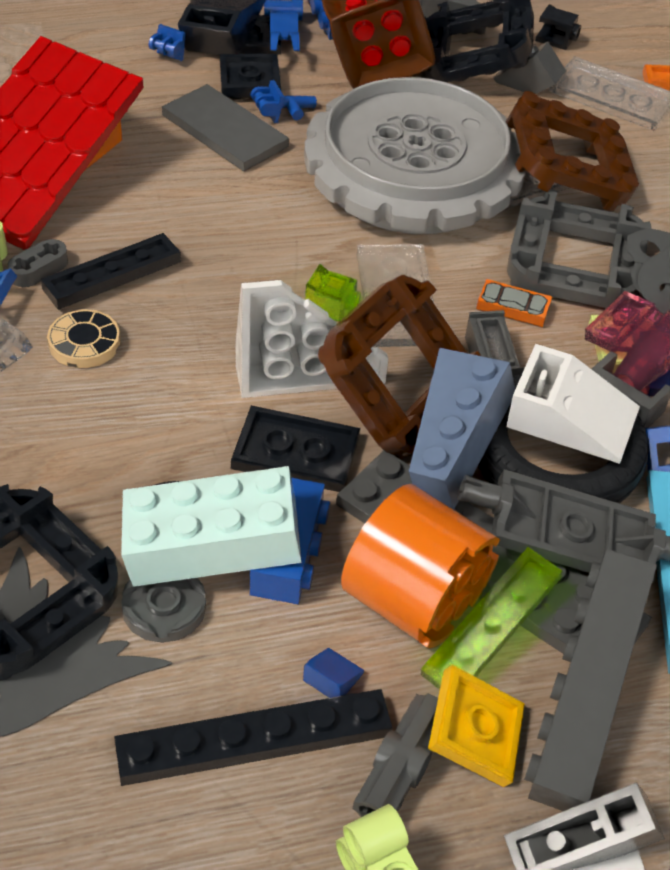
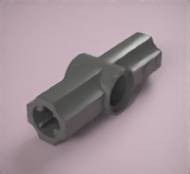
(400, 759)

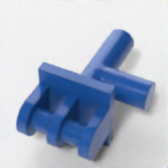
(168, 42)
(271, 101)

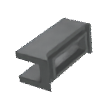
(490, 336)

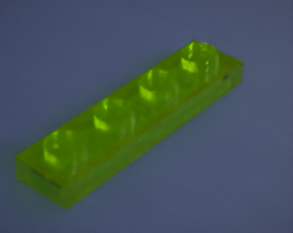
(495, 617)

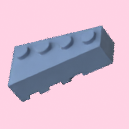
(459, 421)

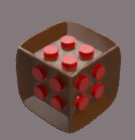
(379, 38)

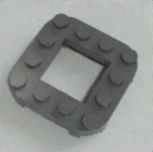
(546, 214)

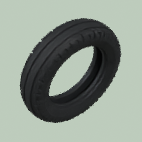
(609, 482)

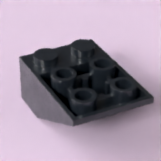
(219, 25)

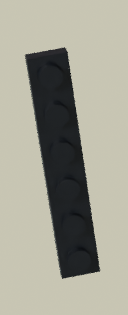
(251, 737)

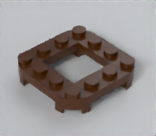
(611, 180)
(351, 342)

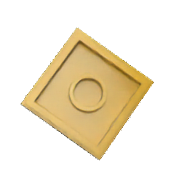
(477, 726)

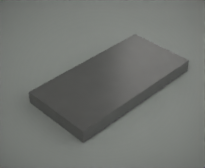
(225, 127)

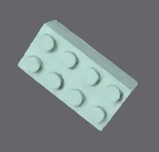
(210, 526)

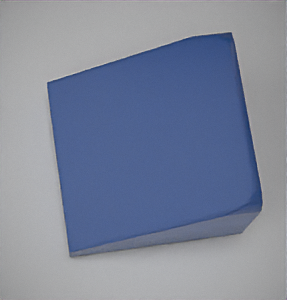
(331, 673)

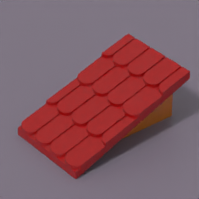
(54, 124)

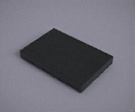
(309, 446)

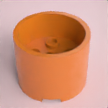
(419, 564)

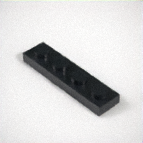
(110, 271)

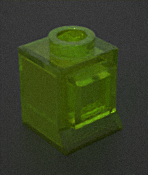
(332, 292)

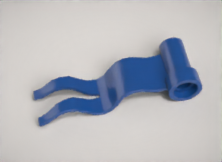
(284, 21)

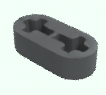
(38, 262)

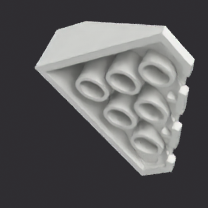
(281, 342)

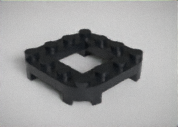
(513, 45)
(75, 556)

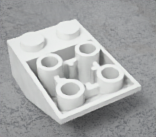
(571, 405)

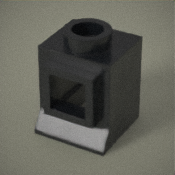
(559, 27)

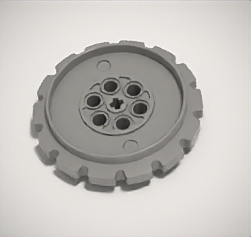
(414, 155)

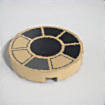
(83, 338)

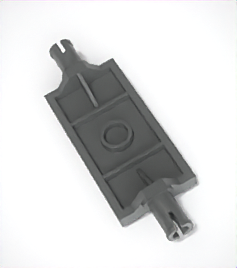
(563, 522)

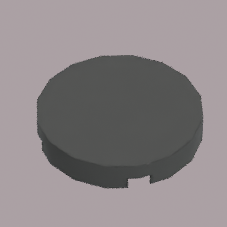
(164, 609)

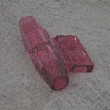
(635, 328)

